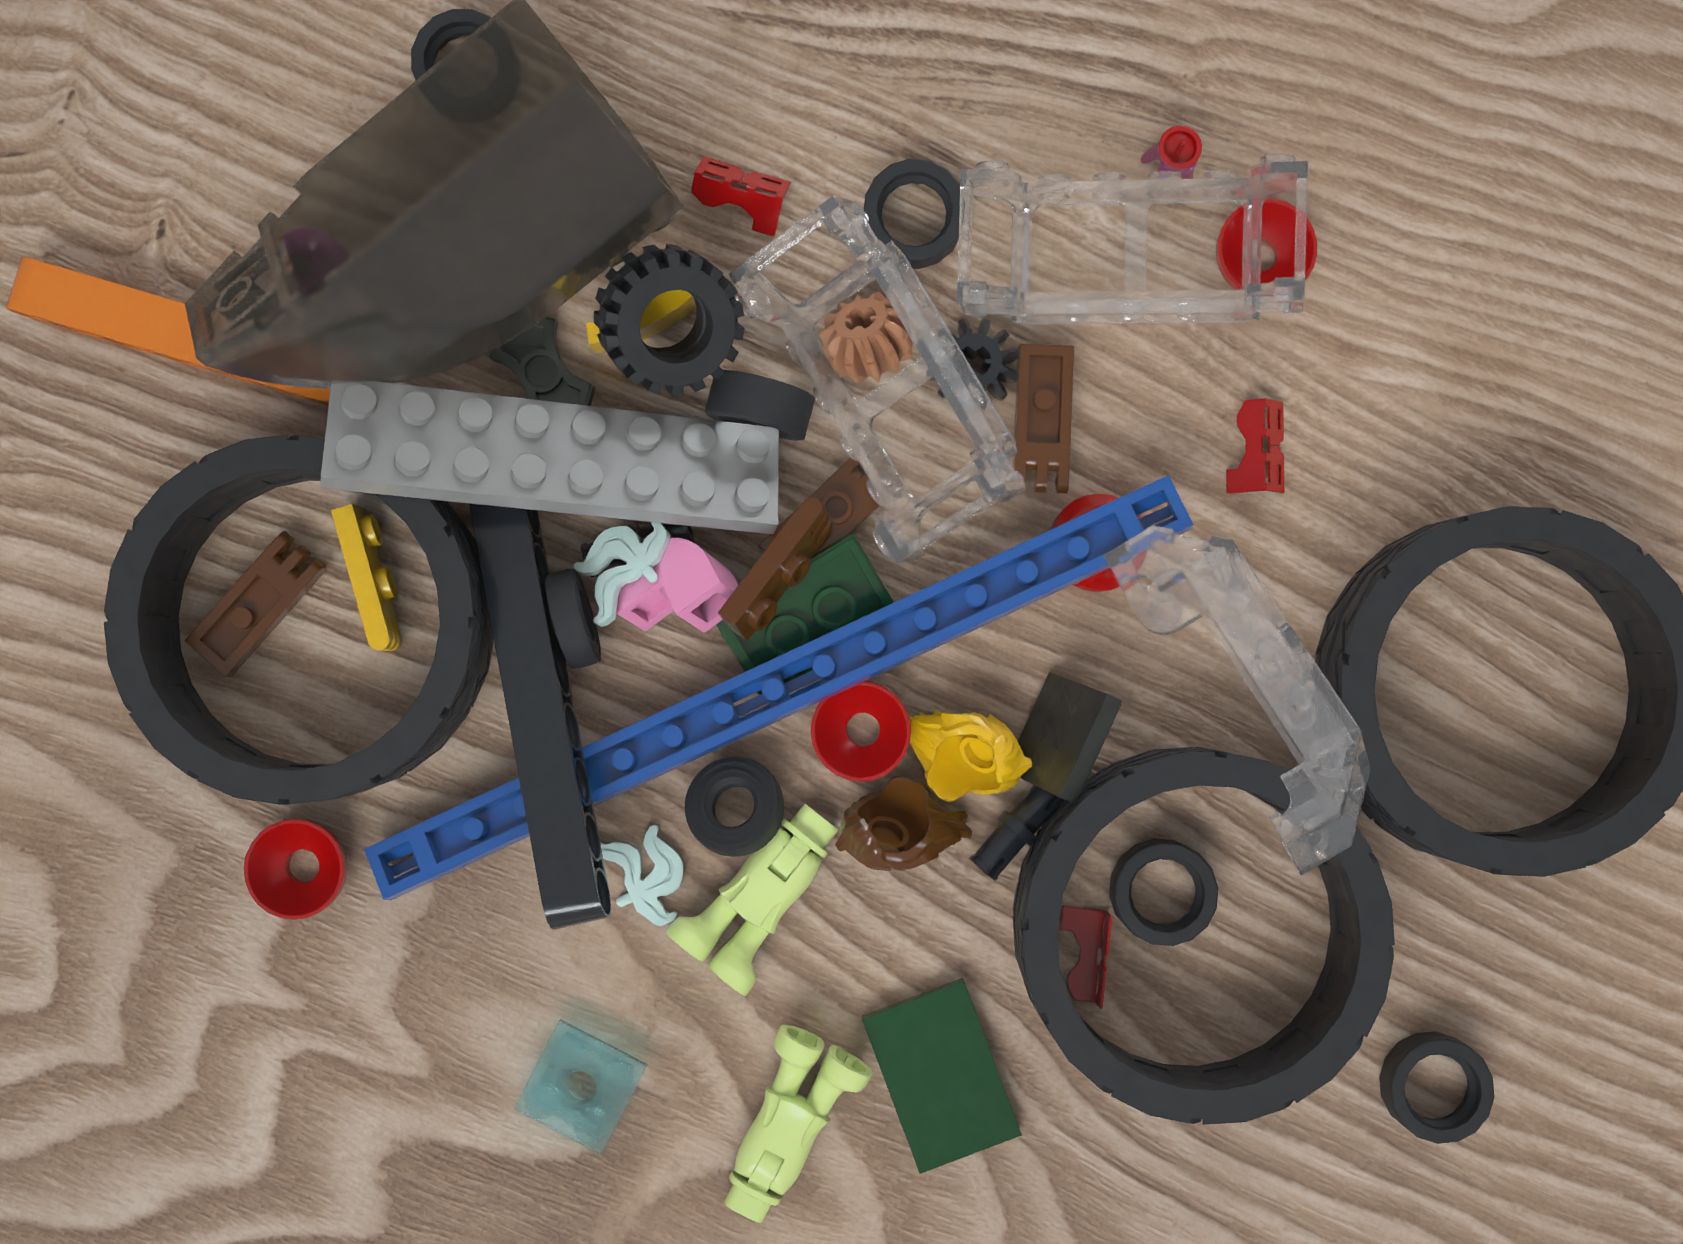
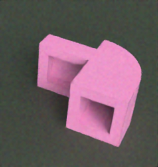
(687, 583)

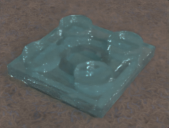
(581, 1119)

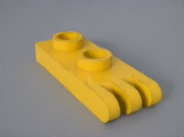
(370, 581)

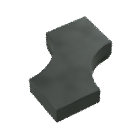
(540, 368)

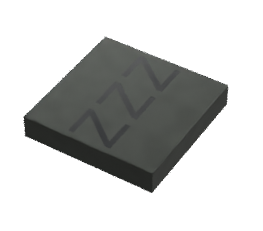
(1066, 735)

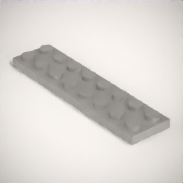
(550, 456)

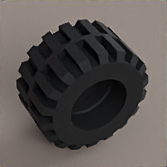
(705, 345)

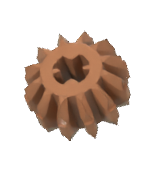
(865, 338)

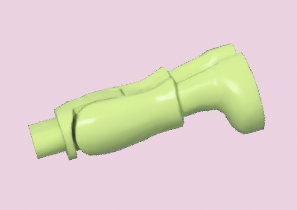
(760, 895)
(788, 1122)

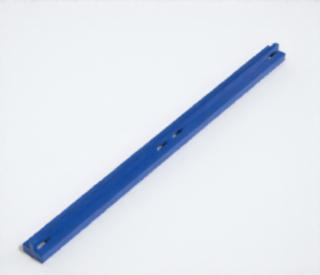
(838, 663)

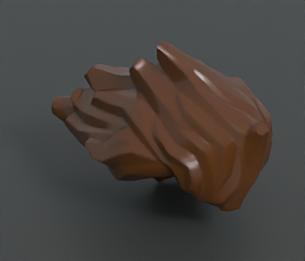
(900, 827)

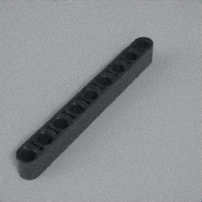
(541, 717)

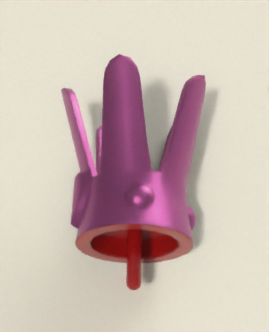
(1176, 151)

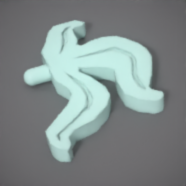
(626, 545)
(662, 881)

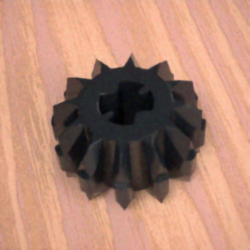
(994, 359)

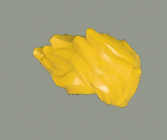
(966, 754)

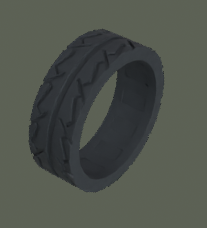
(1648, 621)
(146, 641)
(1292, 1061)

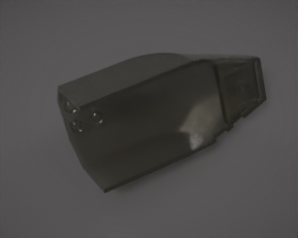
(439, 223)

